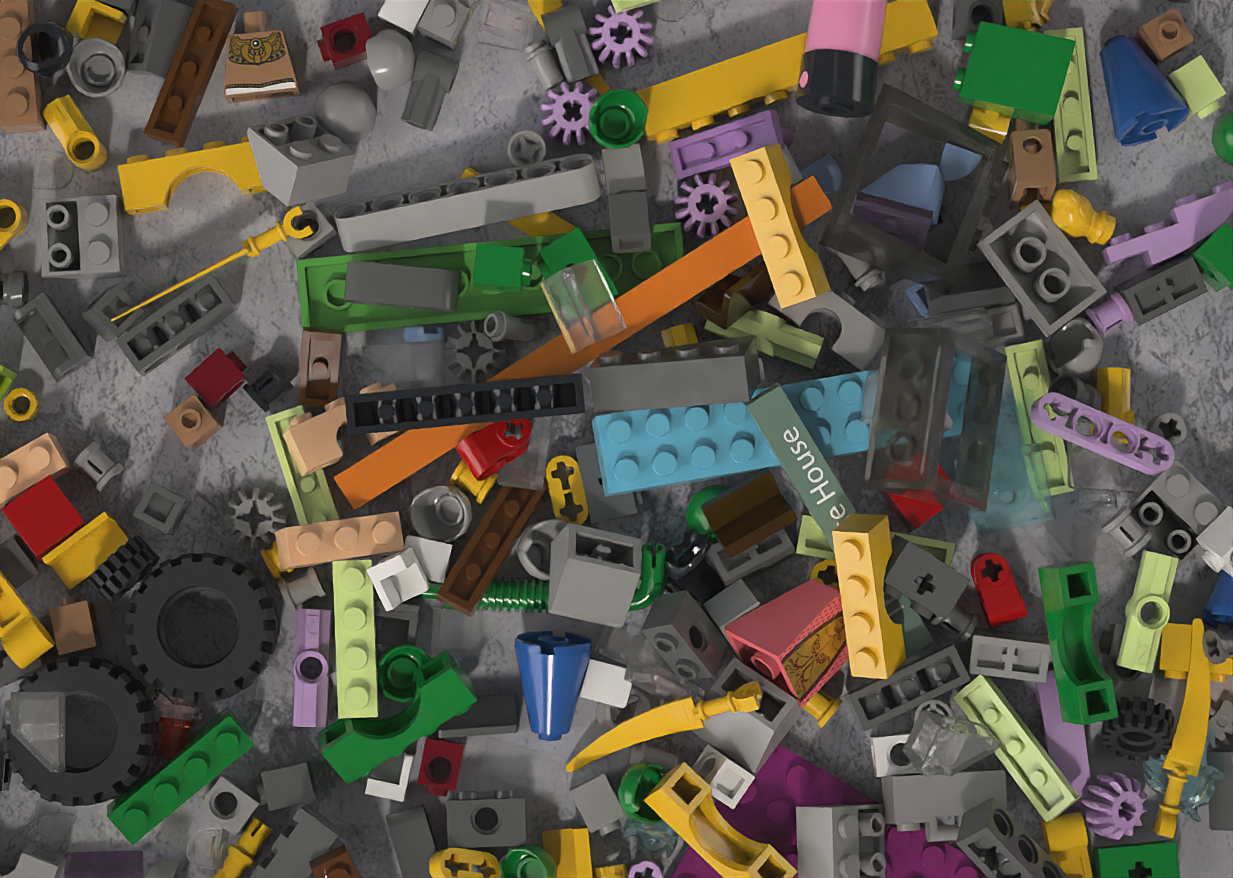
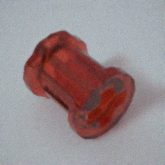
(174, 736)

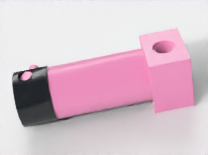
(841, 57)

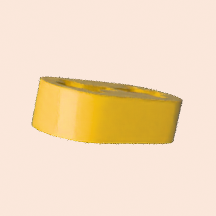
(576, 488)
(465, 860)

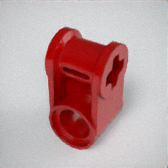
(490, 449)
(998, 597)

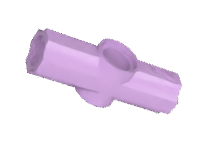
(310, 695)

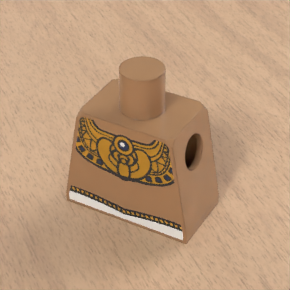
(258, 63)
(1030, 165)

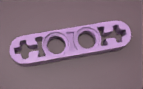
(1101, 439)

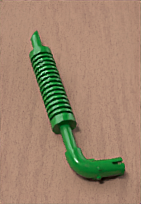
(536, 594)

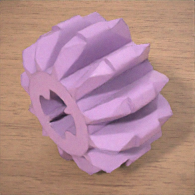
(630, 46)
(558, 113)
(694, 200)
(1114, 805)

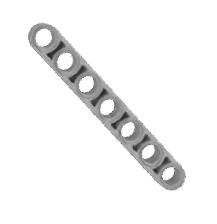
(467, 202)

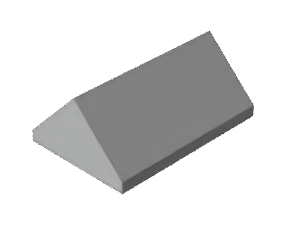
(1041, 268)

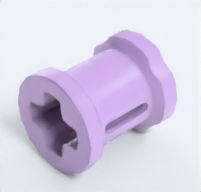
(1109, 314)
(640, 866)

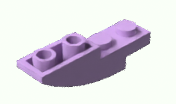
(1189, 222)

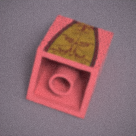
(794, 639)

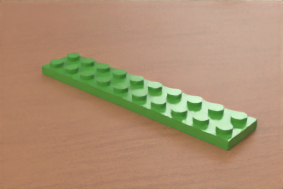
(324, 278)

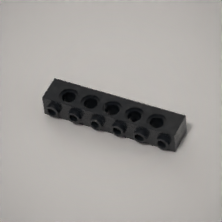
(465, 404)

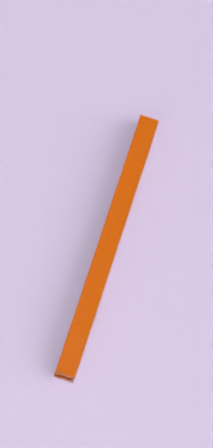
(638, 309)

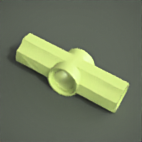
(774, 337)
(1140, 637)

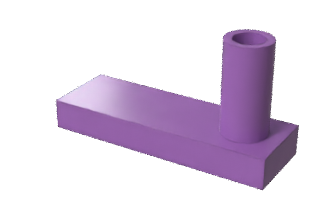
(715, 147)

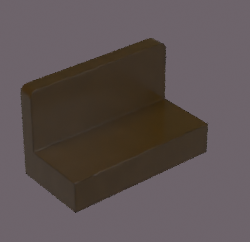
(735, 295)
(748, 513)

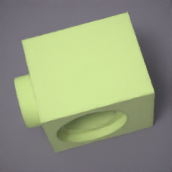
(1197, 87)

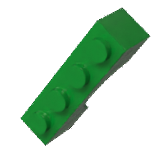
(1081, 682)
(361, 744)
(199, 762)

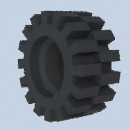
(123, 570)
(1139, 729)

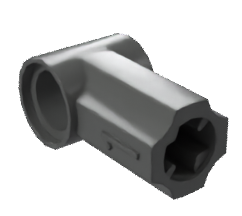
(568, 35)
(432, 80)

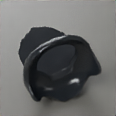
(54, 48)
(691, 569)

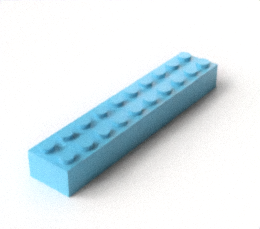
(721, 440)

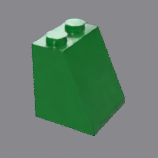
(1014, 72)

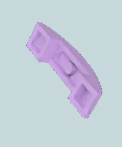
(1064, 742)

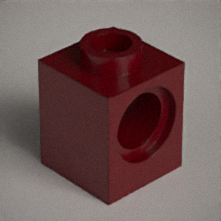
(353, 25)
(217, 377)
(453, 752)

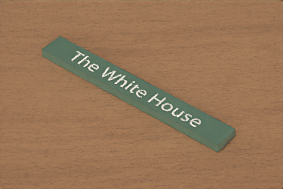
(821, 491)

